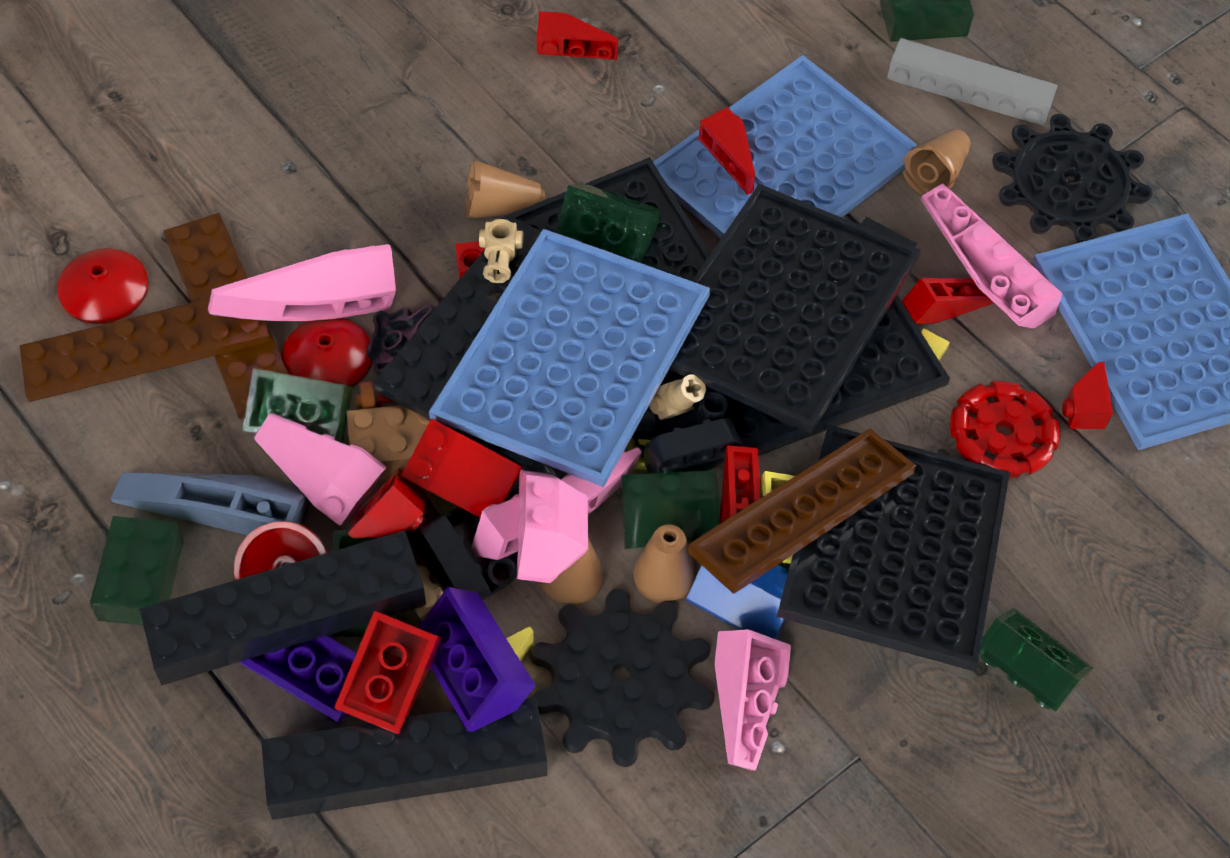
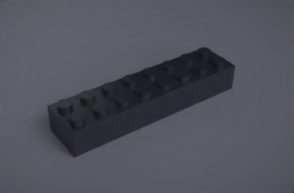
(281, 607)
(377, 766)

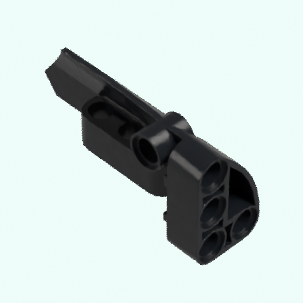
(688, 440)
(447, 546)

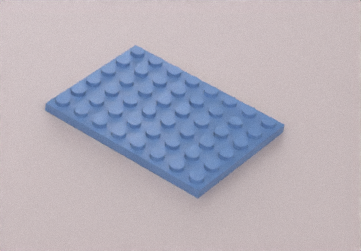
(803, 141)
(1157, 318)
(571, 356)

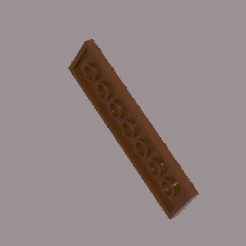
(208, 262)
(133, 348)
(800, 510)

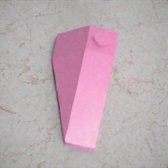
(324, 470)
(748, 679)

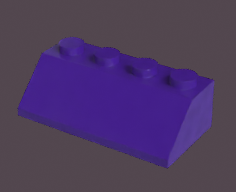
(475, 660)
(308, 671)

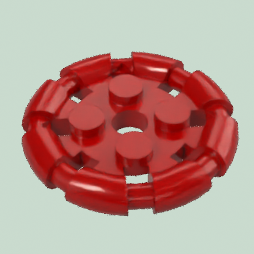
(1011, 415)

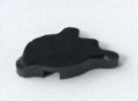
(392, 333)

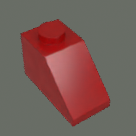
(1089, 401)

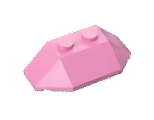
(549, 526)

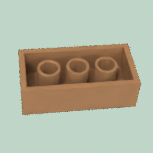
(387, 434)

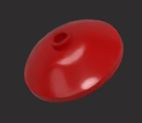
(102, 296)
(339, 362)
(274, 546)

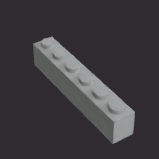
(972, 81)

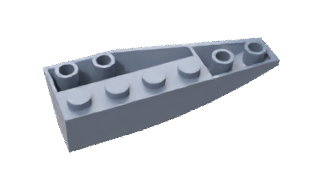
(214, 500)

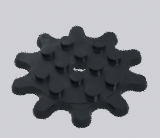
(1100, 173)
(617, 709)

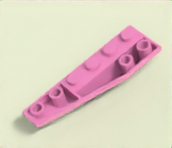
(992, 261)
(314, 289)
(498, 524)

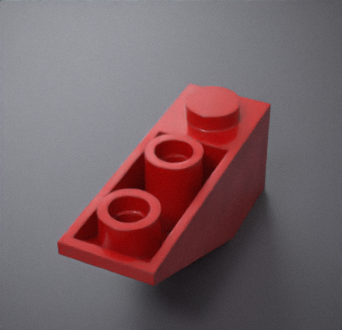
(569, 36)

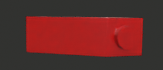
(727, 141)
(943, 298)
(740, 480)

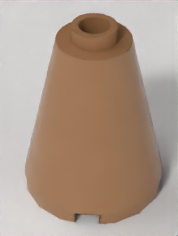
(936, 161)
(498, 192)
(665, 567)
(579, 581)

